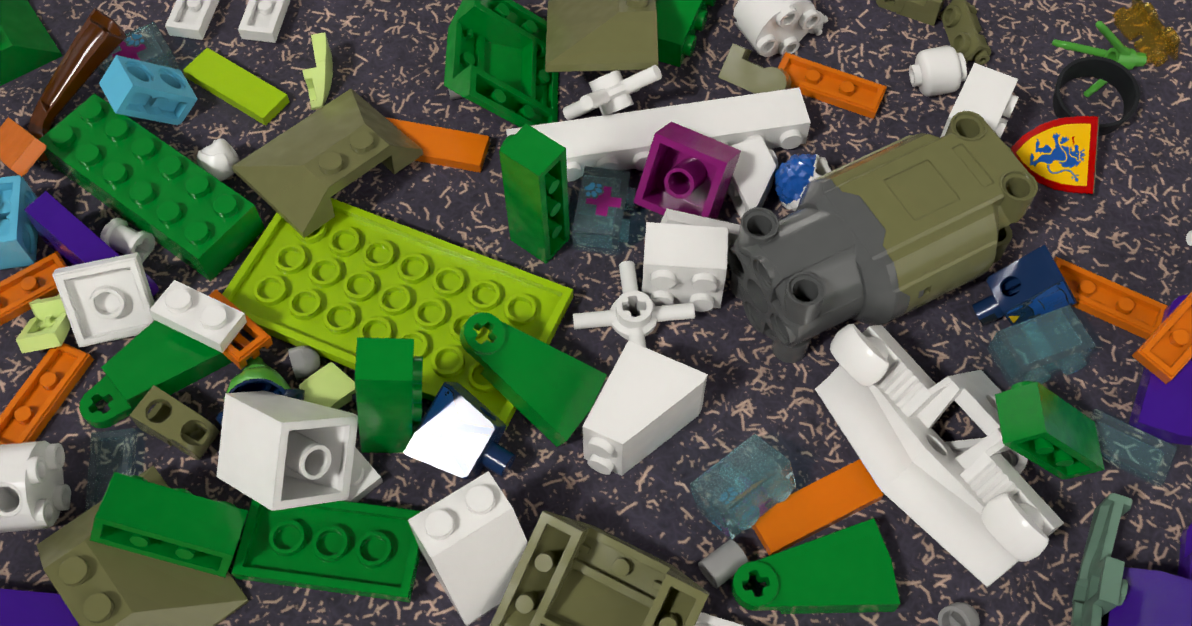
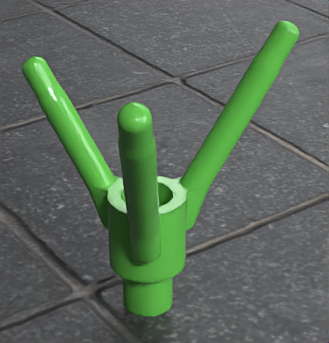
(1120, 53)

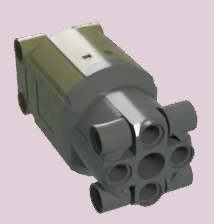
(880, 235)

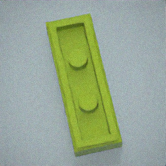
(236, 86)

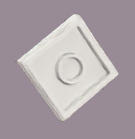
(105, 298)

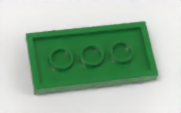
(331, 549)

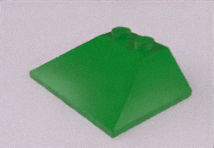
(500, 61)

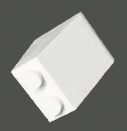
(640, 408)
(286, 449)
(471, 545)

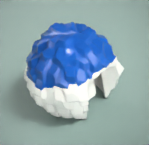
(795, 175)

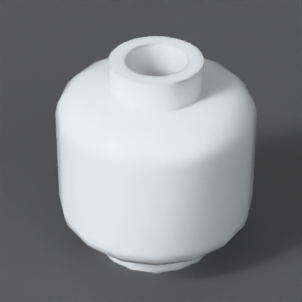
(938, 71)

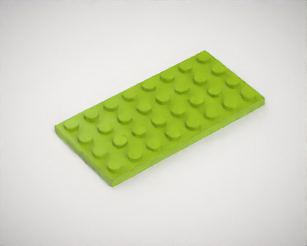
(390, 282)

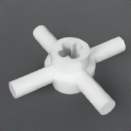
(612, 92)
(630, 303)

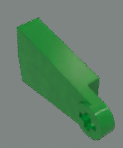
(152, 358)
(533, 376)
(826, 575)

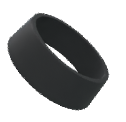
(1106, 70)

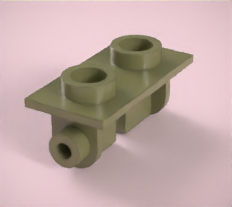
(963, 29)

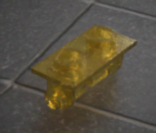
(1156, 39)

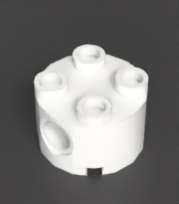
(775, 24)
(31, 485)

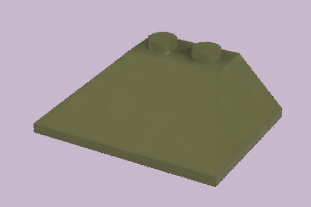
(601, 35)
(323, 156)
(594, 579)
(131, 589)

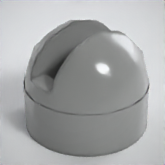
(304, 361)
(958, 615)

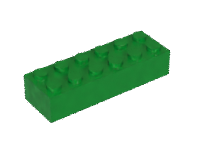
(153, 186)

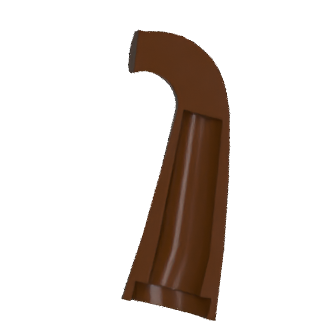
(87, 52)

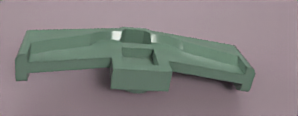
(1100, 576)

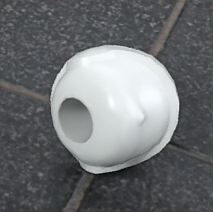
(218, 159)

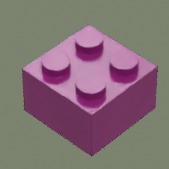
(686, 172)

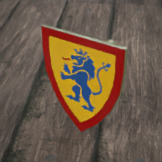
(1062, 153)

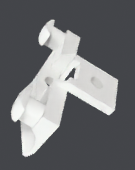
(965, 501)

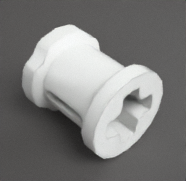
(126, 239)

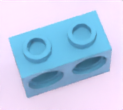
(147, 91)
(17, 233)

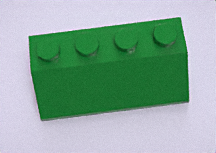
(23, 41)

